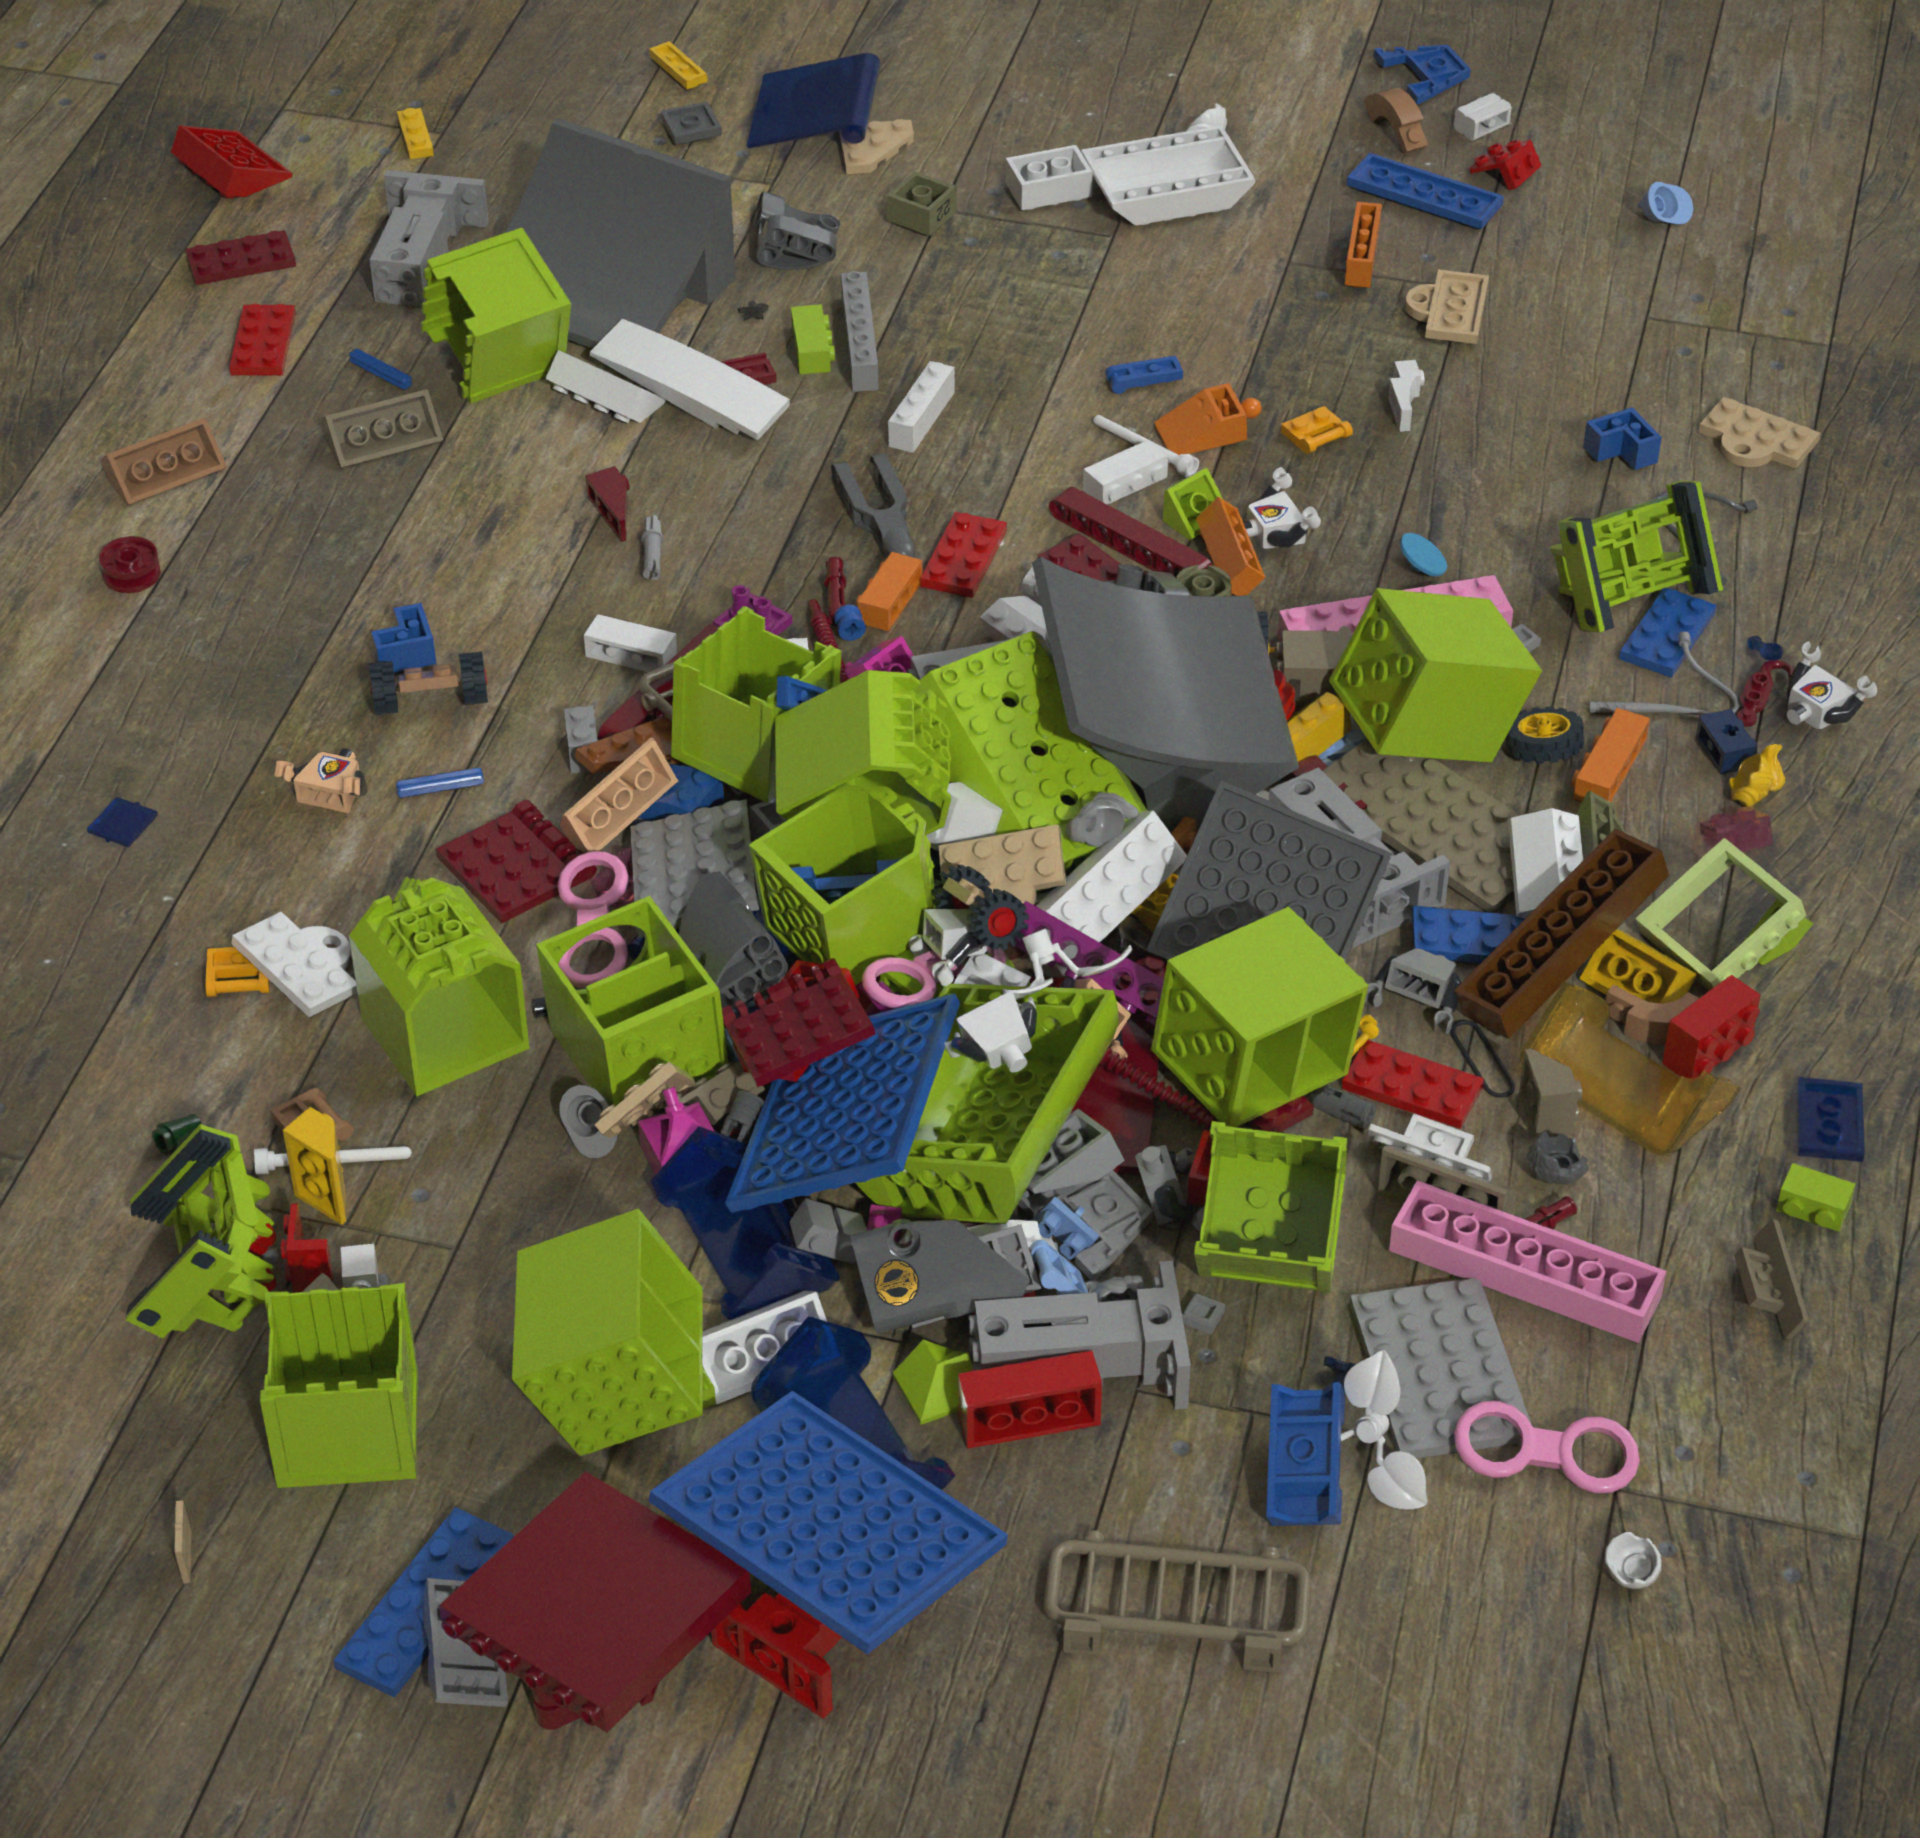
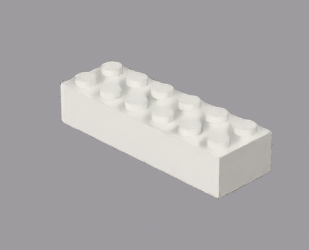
(1114, 880)

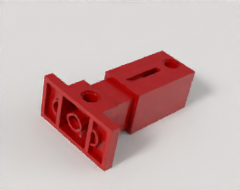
(782, 1648)

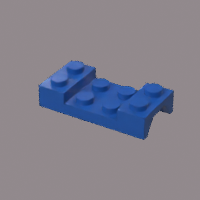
(1305, 1456)

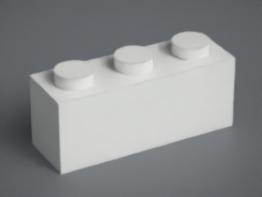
(1125, 472)
(629, 644)

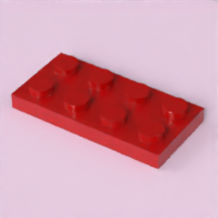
(263, 340)
(963, 554)
(1413, 1083)

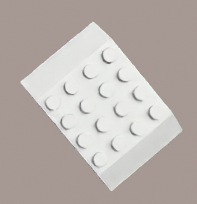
(1171, 175)

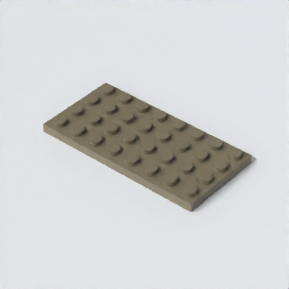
(1433, 814)

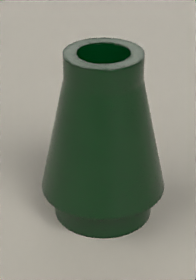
(173, 1133)

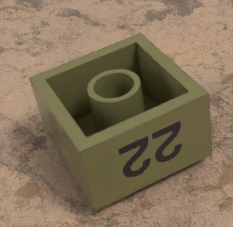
(921, 203)

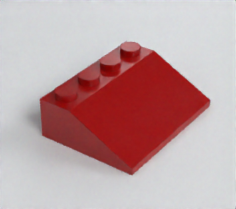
(227, 160)

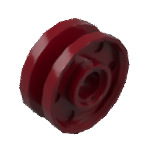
(129, 564)

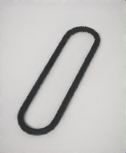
(1493, 1053)

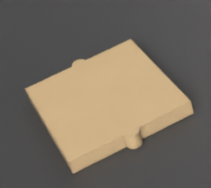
(183, 1542)

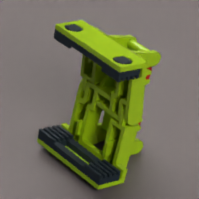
(1629, 544)

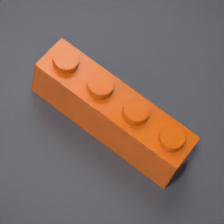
(1363, 244)
(1230, 546)
(1611, 755)

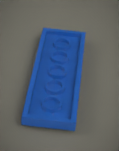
(1425, 190)
(393, 1636)

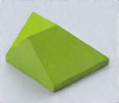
(1187, 500)
(931, 1380)

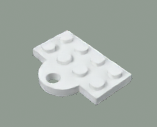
(300, 961)

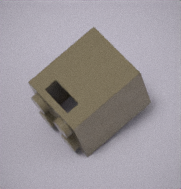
(1309, 661)

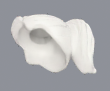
(1210, 118)

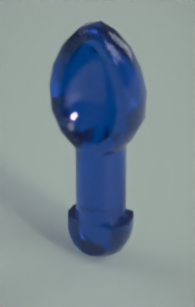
(1768, 651)

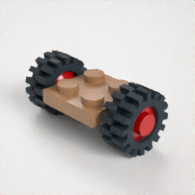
(384, 687)

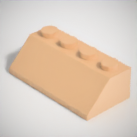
(618, 799)

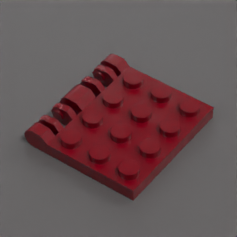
(512, 861)
(797, 1025)

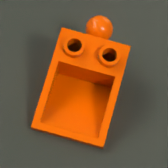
(1207, 421)

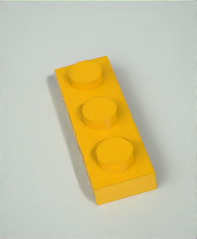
(678, 65)
(415, 133)

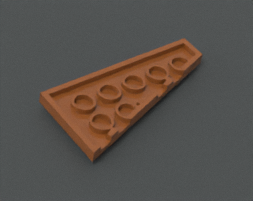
(614, 750)

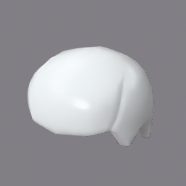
(1633, 1561)

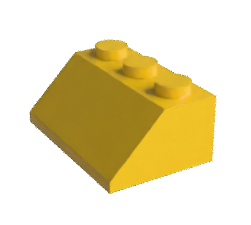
(1319, 726)
(1637, 969)
(316, 1163)

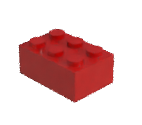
(1711, 1028)

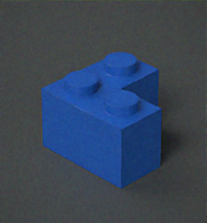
(1625, 435)
(408, 643)

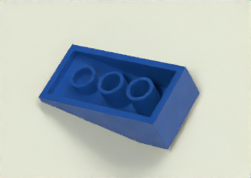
(690, 793)

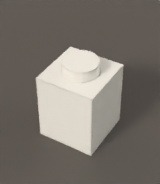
(359, 1266)

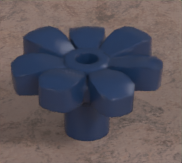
(1340, 1368)

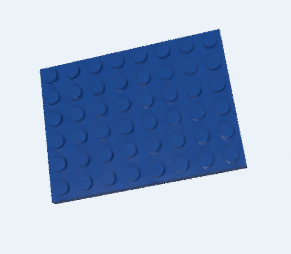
(848, 1111)
(829, 1521)

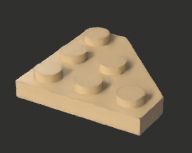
(880, 144)
(642, 1099)

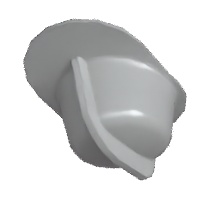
(579, 1113)

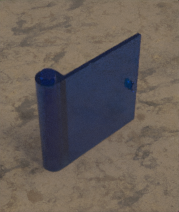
(816, 101)

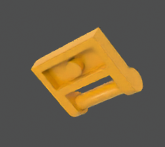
(1315, 429)
(230, 963)

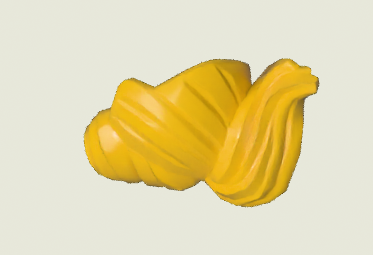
(1758, 777)

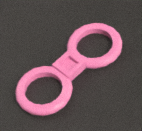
(591, 909)
(919, 968)
(1546, 1447)

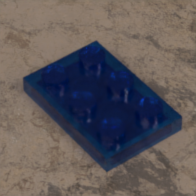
(1830, 1119)

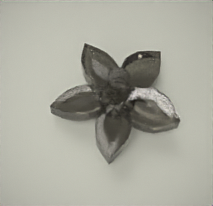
(753, 310)

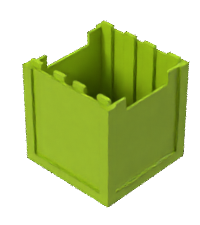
(496, 312)
(729, 700)
(1272, 1208)
(341, 1386)

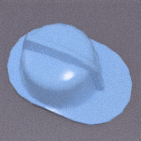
(1666, 204)

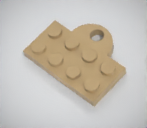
(1450, 306)
(1757, 435)
(1012, 861)

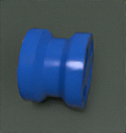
(849, 622)

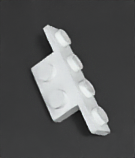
(1434, 1142)

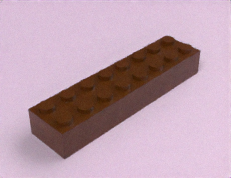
(1561, 933)

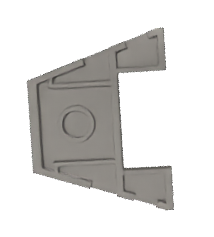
(1110, 1211)

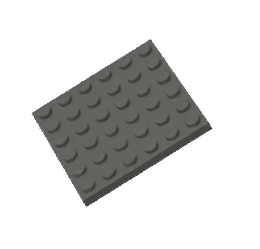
(1260, 860)

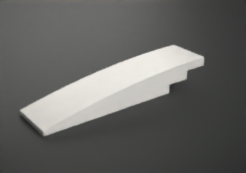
(691, 379)

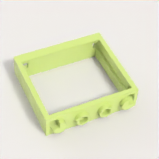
(1691, 885)

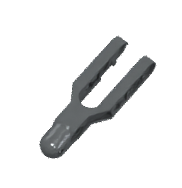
(887, 524)

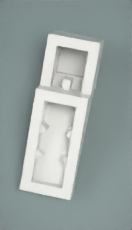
(1402, 390)

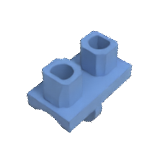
(1066, 1226)

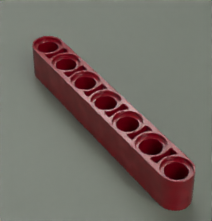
(1123, 533)
(632, 711)

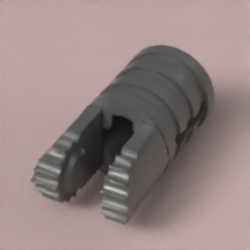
(1346, 1107)
(742, 1115)

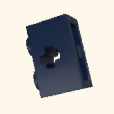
(1725, 740)

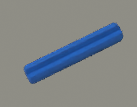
(380, 369)
(439, 782)

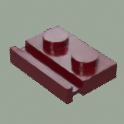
(755, 367)

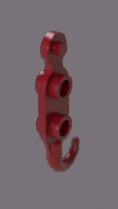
(1758, 690)

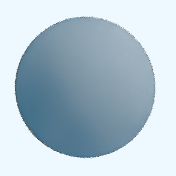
(1423, 555)

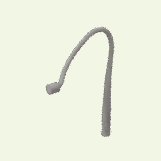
(1635, 707)

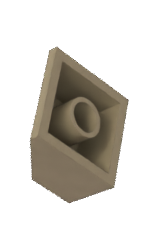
(1549, 1095)

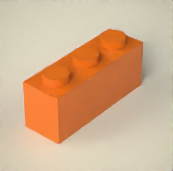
(889, 590)

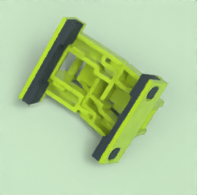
(206, 1257)

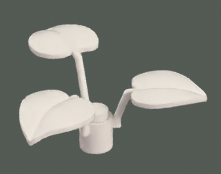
(1041, 952)
(1400, 1477)

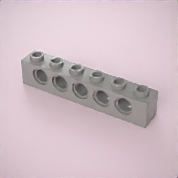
(859, 331)

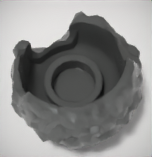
(1556, 1159)

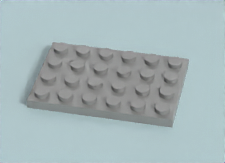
(677, 850)
(1444, 1361)

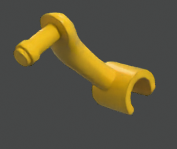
(1369, 1030)

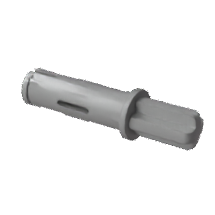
(652, 540)

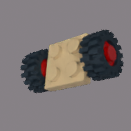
(995, 915)

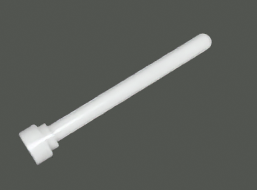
(1184, 463)
(268, 1160)

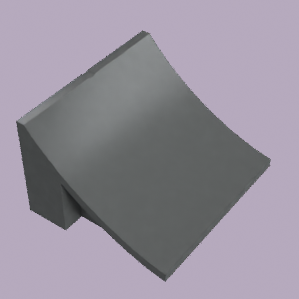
(626, 229)
(1167, 688)

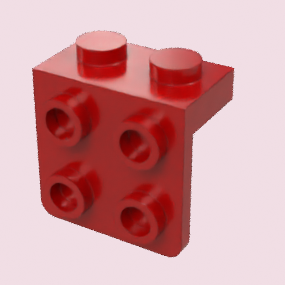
(1515, 160)
(305, 1257)

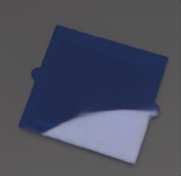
(122, 822)

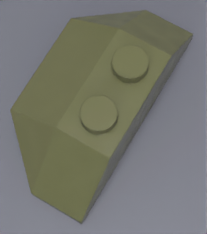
(1596, 821)

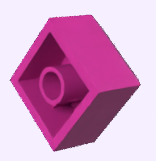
(888, 656)
(667, 1131)

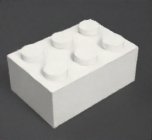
(1049, 177)

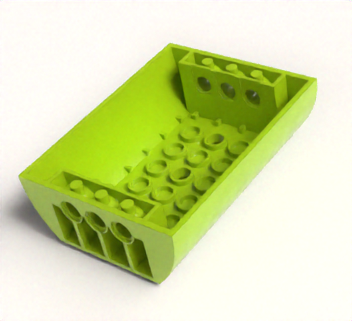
(994, 741)
(994, 1126)

